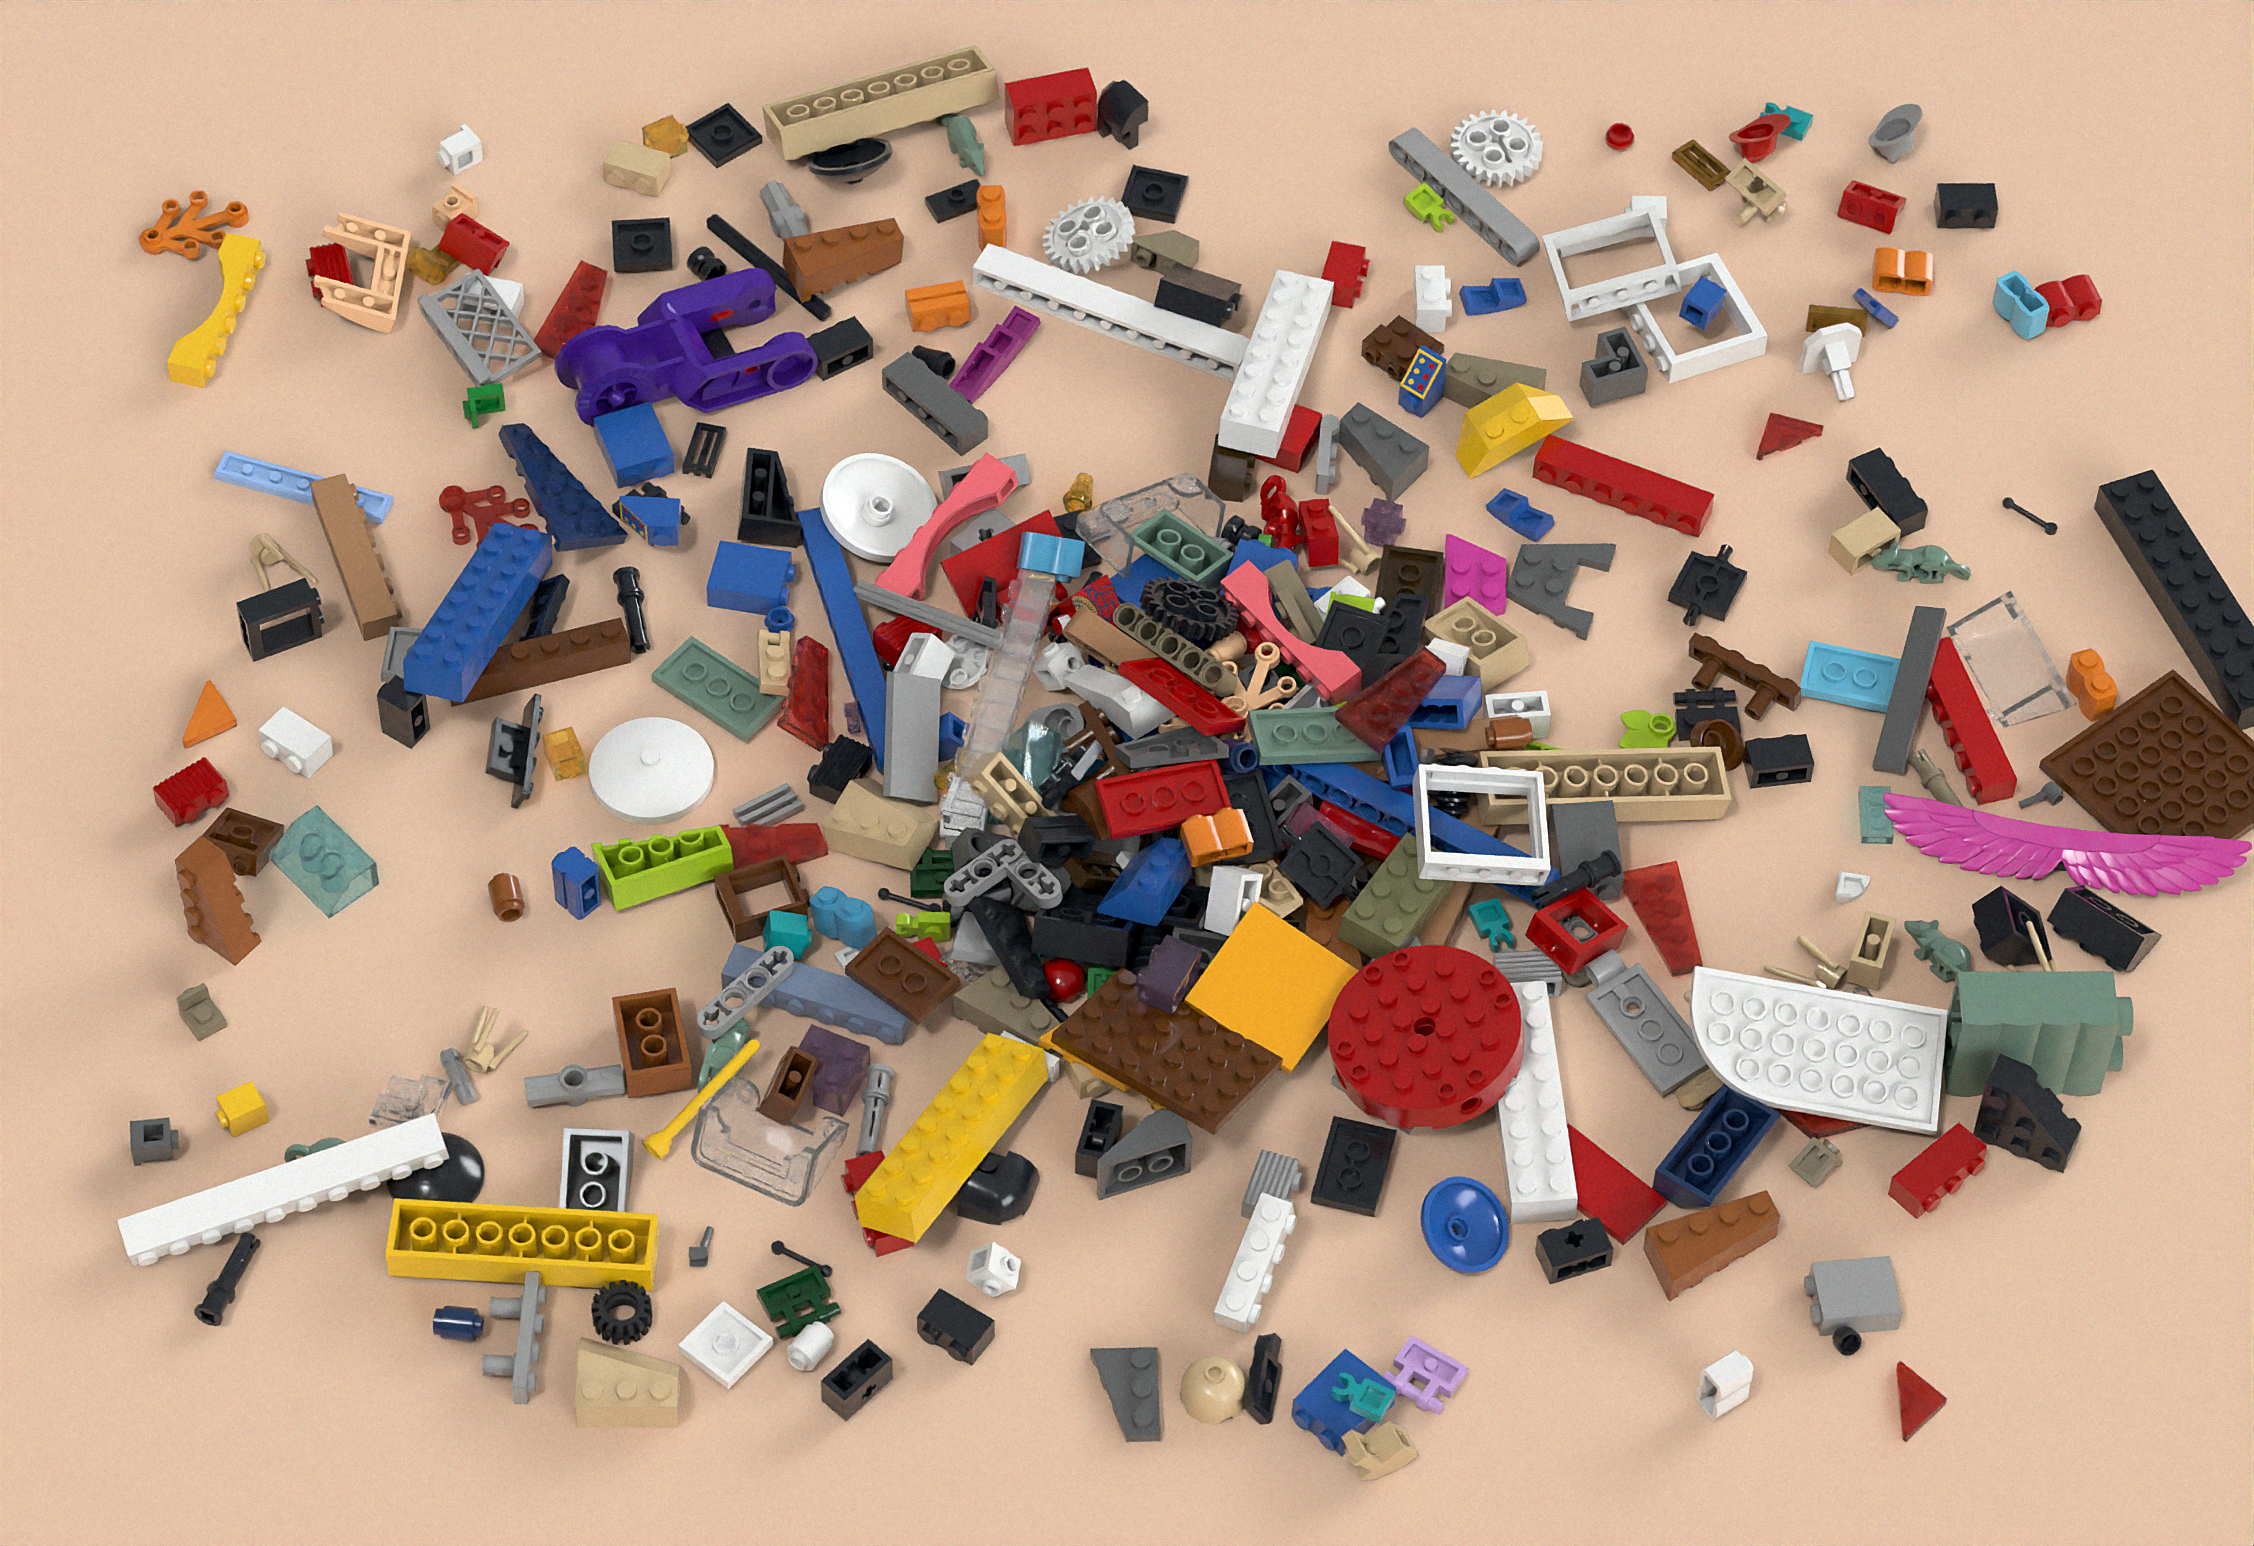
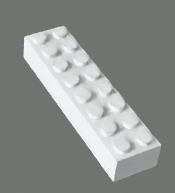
(1275, 364)
(1534, 1122)

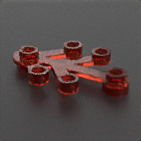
(482, 516)

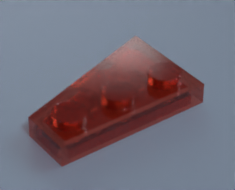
(756, 844)

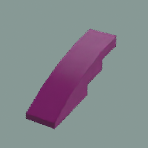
(995, 354)

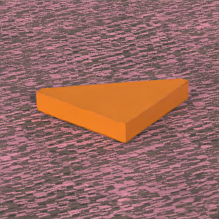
(209, 717)

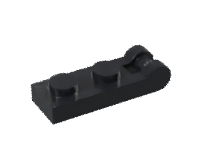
(545, 608)

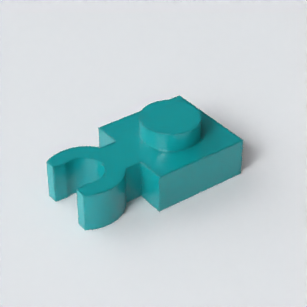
(1799, 122)
(1491, 920)
(1367, 1399)

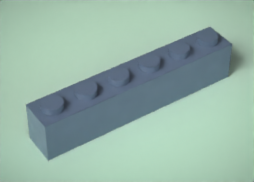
(823, 997)

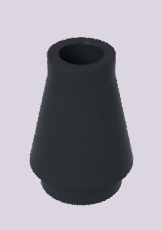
(937, 361)

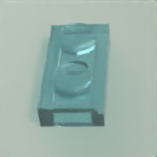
(1874, 824)

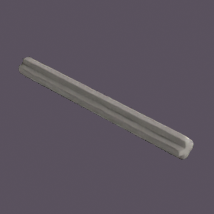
(929, 614)

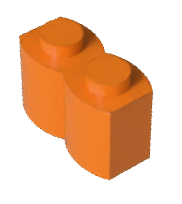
(991, 216)
(1902, 271)
(2091, 684)
(1216, 837)

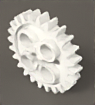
(1496, 147)
(1088, 235)

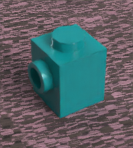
(788, 931)

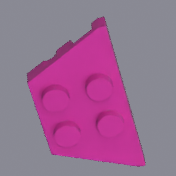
(1474, 574)

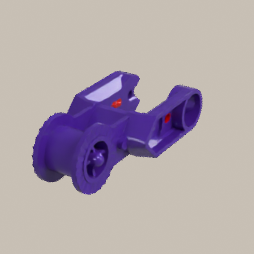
(670, 359)

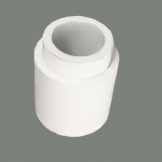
(810, 1346)

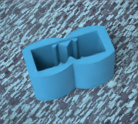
(1051, 555)
(843, 917)

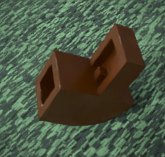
(1083, 801)

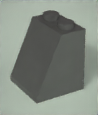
(1581, 834)

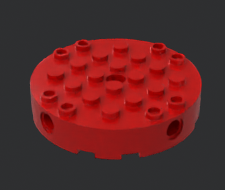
(1426, 1037)

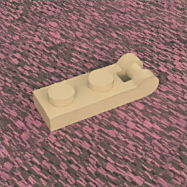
(773, 662)

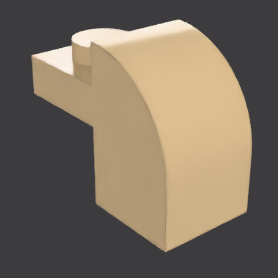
(1379, 1452)

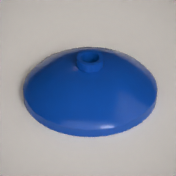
(1476, 1219)

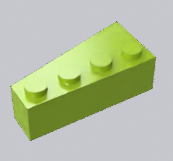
(661, 865)

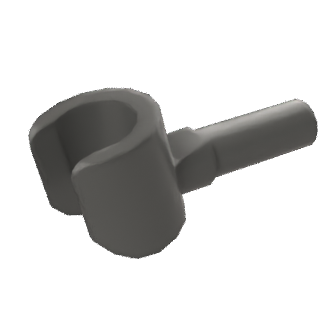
(2050, 792)
(699, 1255)

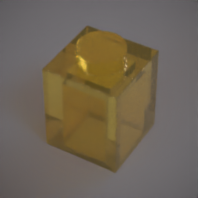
(666, 136)
(564, 754)

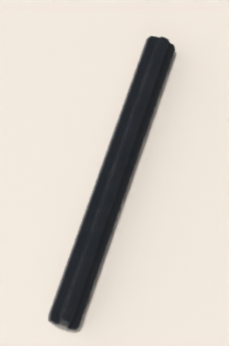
(761, 260)

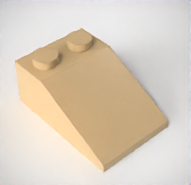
(1495, 646)

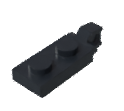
(1263, 1379)

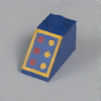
(1423, 382)
(653, 518)

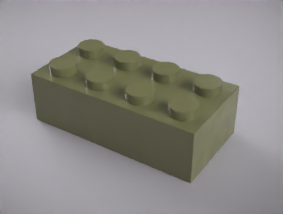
(1393, 904)

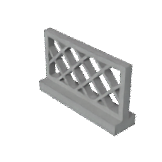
(455, 339)

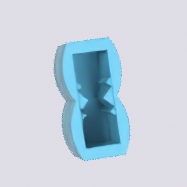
(2020, 305)

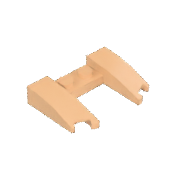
(388, 246)

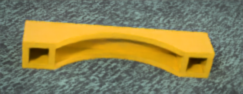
(196, 354)

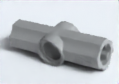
(784, 216)
(558, 1088)

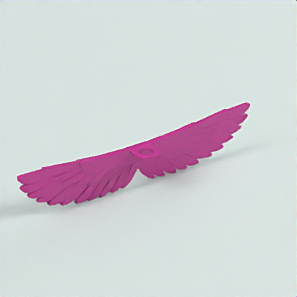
(2105, 858)

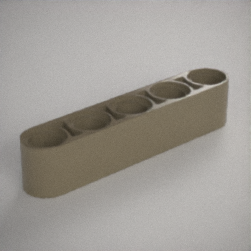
(1183, 658)

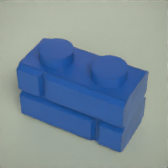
(576, 882)

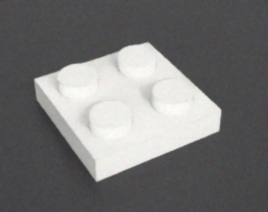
(725, 1344)

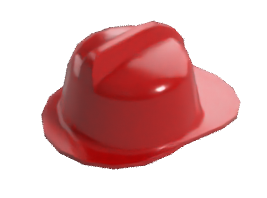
(1760, 136)

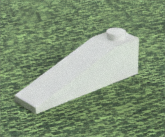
(1119, 699)

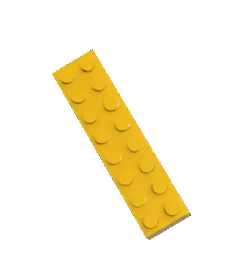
(951, 1137)
(508, 1240)

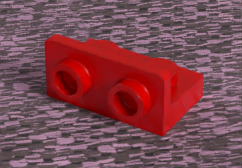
(1870, 206)

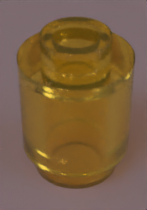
(427, 265)

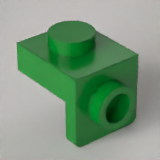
(483, 400)

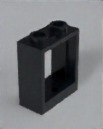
(274, 605)

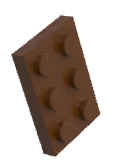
(902, 975)

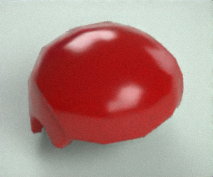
(1064, 979)

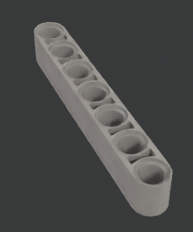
(1464, 196)

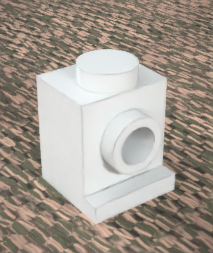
(460, 151)

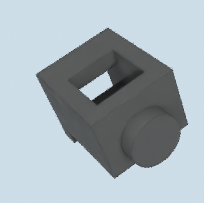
(152, 1140)

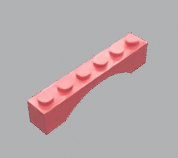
(982, 489)
(1330, 671)

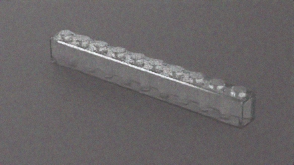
(1000, 693)

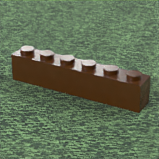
(552, 659)

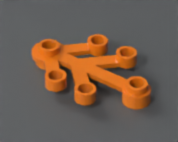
(159, 238)

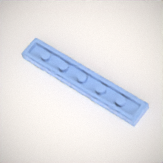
(291, 483)

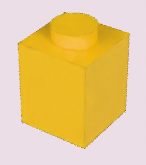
(241, 1109)

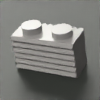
(1529, 967)
(1273, 1176)

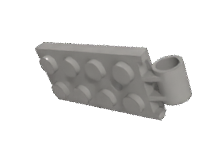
(1652, 1036)

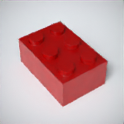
(1050, 106)

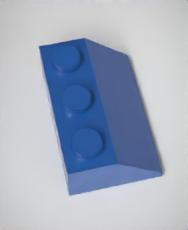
(1149, 883)

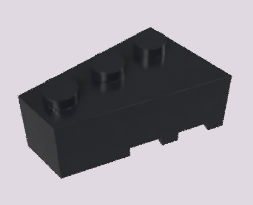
(765, 502)

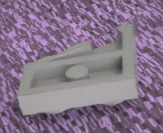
(971, 943)

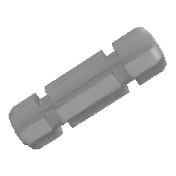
(458, 1076)

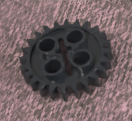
(1189, 608)

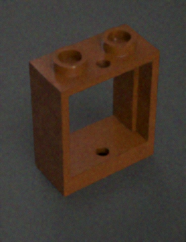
(752, 877)

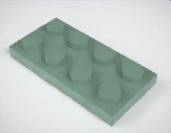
(717, 689)
(1305, 737)

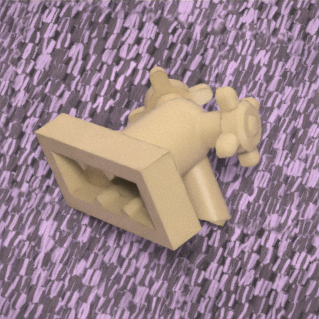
(1758, 190)

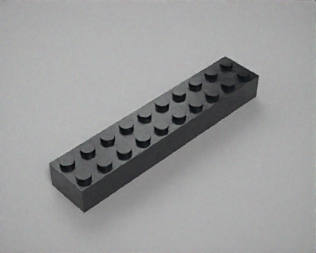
(2184, 588)

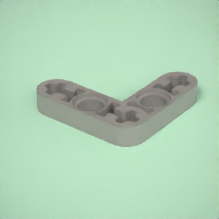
(1008, 867)

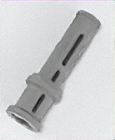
(875, 1100)

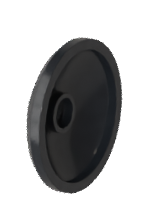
(851, 161)
(453, 1181)

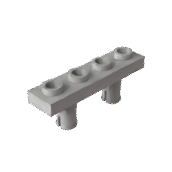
(528, 1350)

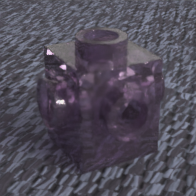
(1383, 522)

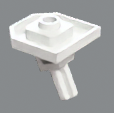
(1834, 351)

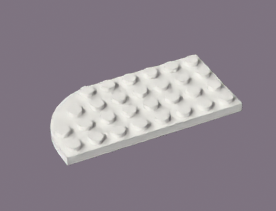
(1821, 1049)

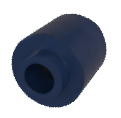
(1241, 758)
(458, 1323)

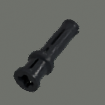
(631, 599)
(1587, 874)
(221, 1291)

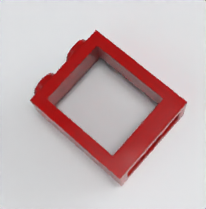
(1571, 954)

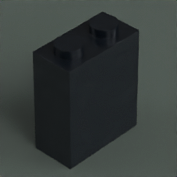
(1198, 295)

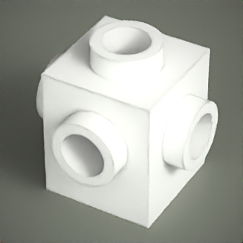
(1057, 663)
(993, 1269)

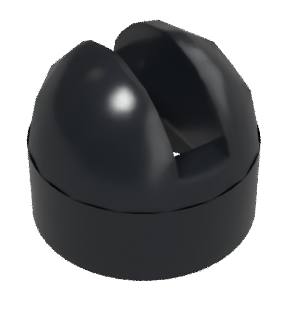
(1846, 1340)

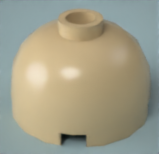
(1213, 1389)

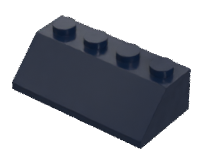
(1713, 1149)

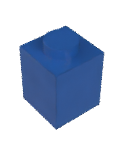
(1702, 303)

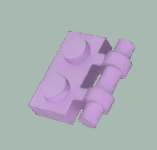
(1429, 1367)

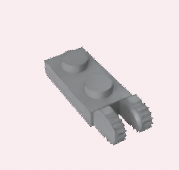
(1327, 452)

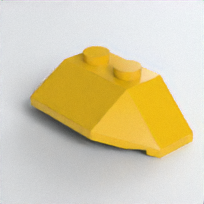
(1507, 425)

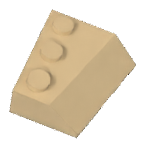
(878, 826)
(624, 1388)

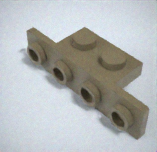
(1294, 602)

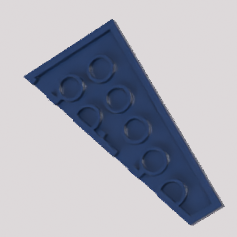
(564, 502)

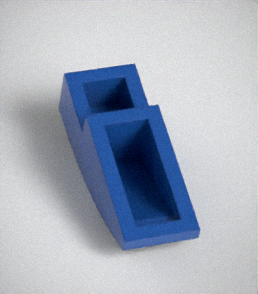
(1400, 758)

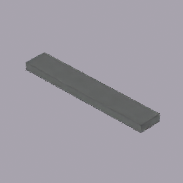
(1909, 689)

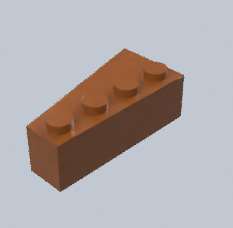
(840, 255)
(214, 902)
(1324, 928)
(1707, 1240)

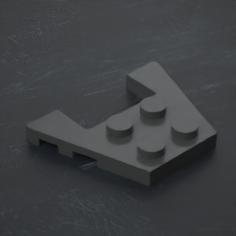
(1545, 577)

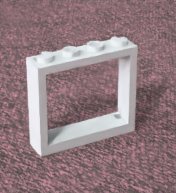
(1620, 290)
(1747, 346)
(1474, 866)

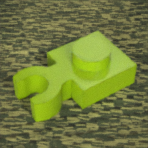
(1428, 205)
(925, 925)

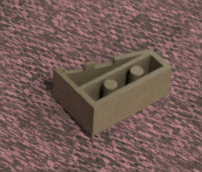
(1476, 379)
(997, 1007)

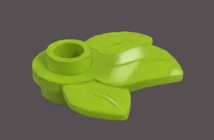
(1644, 730)

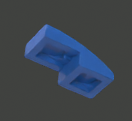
(1497, 297)
(1516, 513)

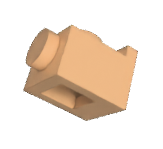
(452, 204)

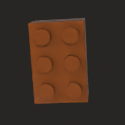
(652, 1042)

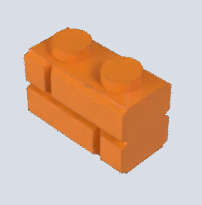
(937, 306)

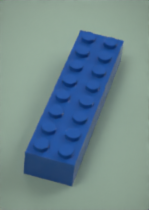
(477, 612)

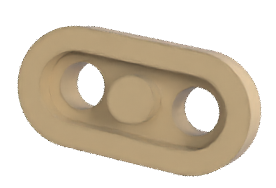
(1694, 1092)

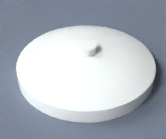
(875, 505)
(651, 771)

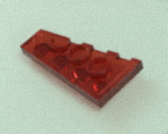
(574, 310)
(1391, 700)
(807, 701)
(1663, 910)

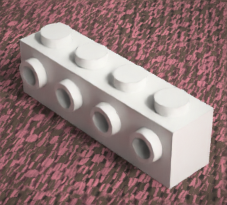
(1254, 1263)

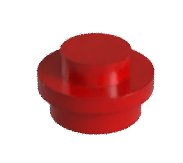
(1619, 136)

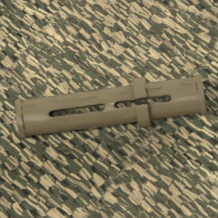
(1933, 778)

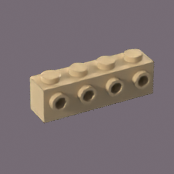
(1005, 791)

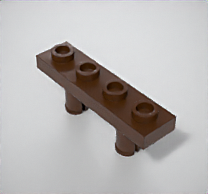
(1733, 664)
(1107, 737)

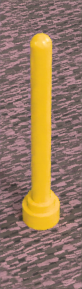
(659, 1143)

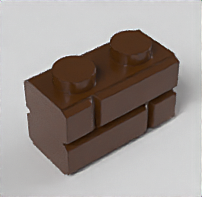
(788, 1085)

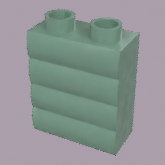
(2051, 1020)

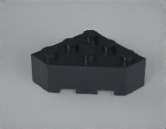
(2025, 1116)

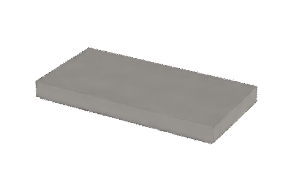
(911, 737)

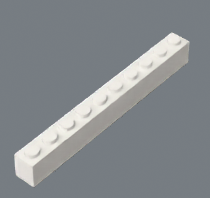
(1109, 312)
(282, 1190)

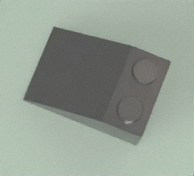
(1146, 1155)
(596, 1169)

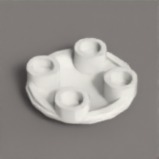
(966, 664)

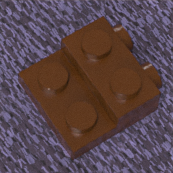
(1396, 345)
(244, 840)

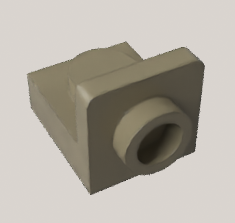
(200, 1012)
(1816, 1161)

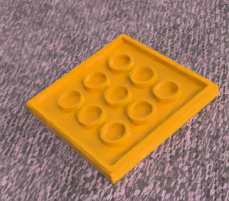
(1271, 985)

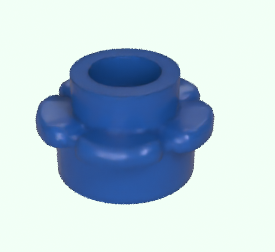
(778, 615)

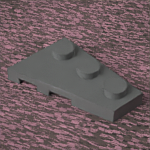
(1170, 748)
(1132, 1386)

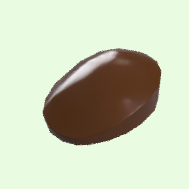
(1719, 734)

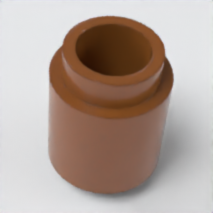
(1509, 733)
(506, 897)

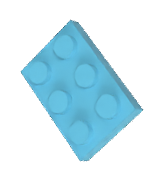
(1848, 676)

